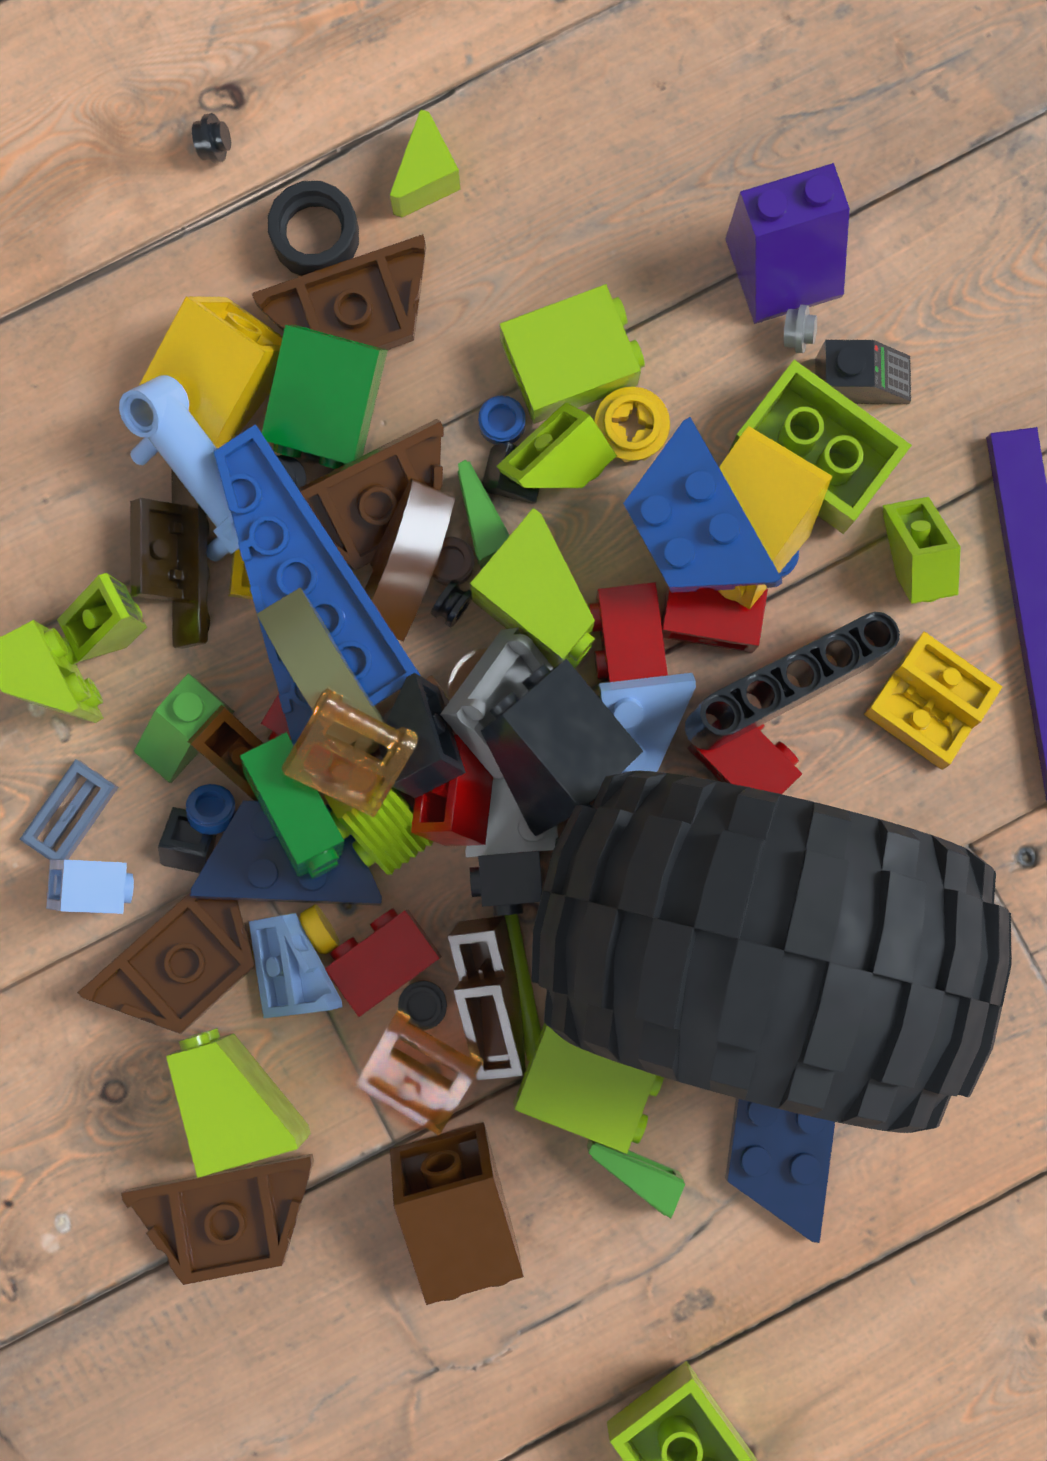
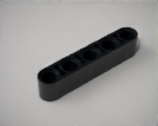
(778, 694)

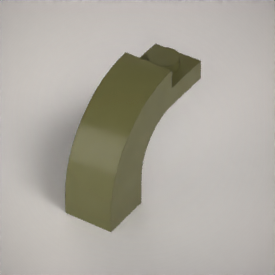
(316, 661)

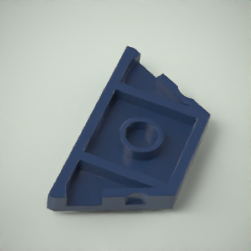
(255, 867)
(782, 1163)

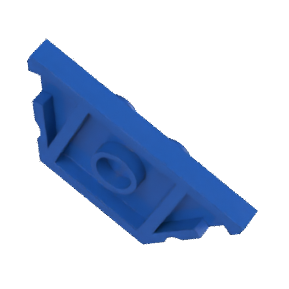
(696, 521)

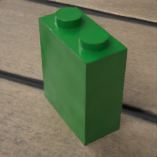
(322, 396)
(293, 810)

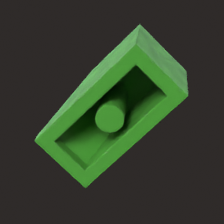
(173, 724)

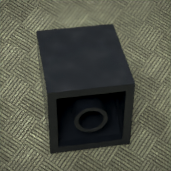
(556, 745)

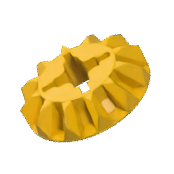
(651, 414)

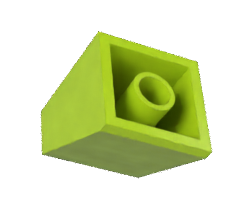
(534, 591)
(230, 1104)

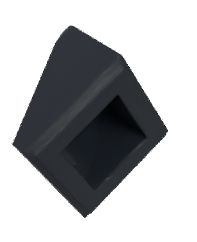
(499, 484)
(182, 845)

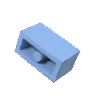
(89, 886)

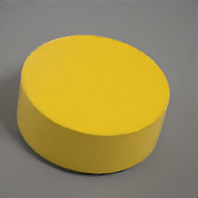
(319, 929)

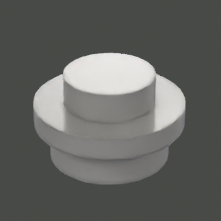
(800, 328)

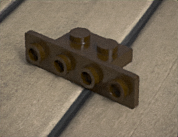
(171, 560)

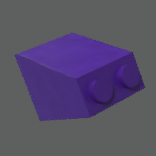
(790, 242)

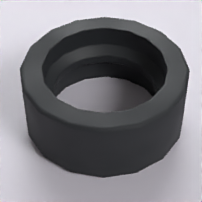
(300, 197)

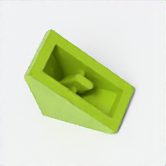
(425, 170)

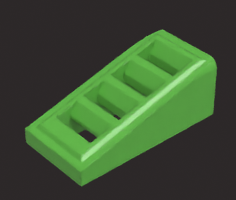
(484, 521)
(647, 1178)

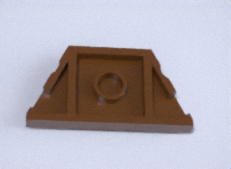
(358, 299)
(363, 494)
(177, 965)
(226, 1219)

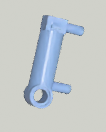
(163, 419)

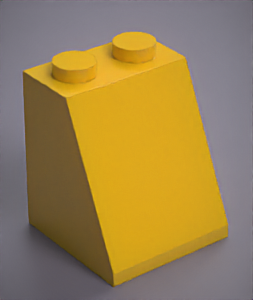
(221, 361)
(777, 495)

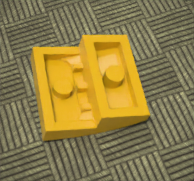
(933, 700)

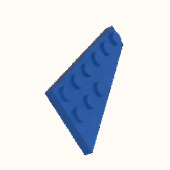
(290, 550)

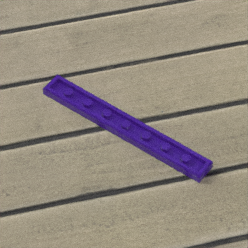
(1022, 512)

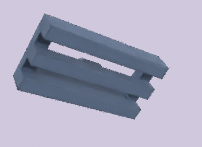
(84, 823)

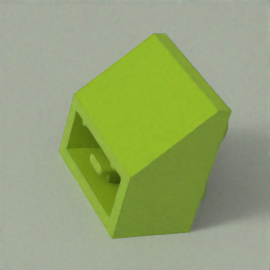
(43, 671)

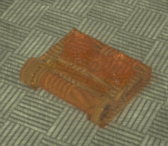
(342, 768)
(410, 1084)

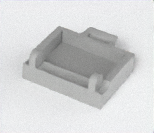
(495, 675)

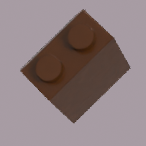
(454, 1214)

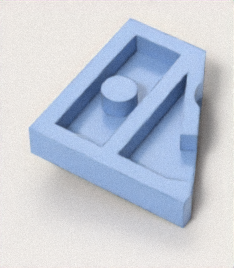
(649, 712)
(289, 969)

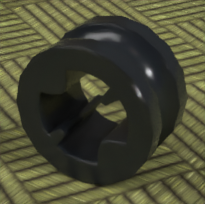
(452, 603)

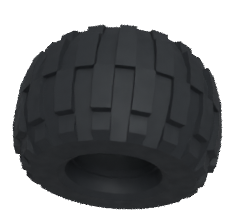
(773, 950)

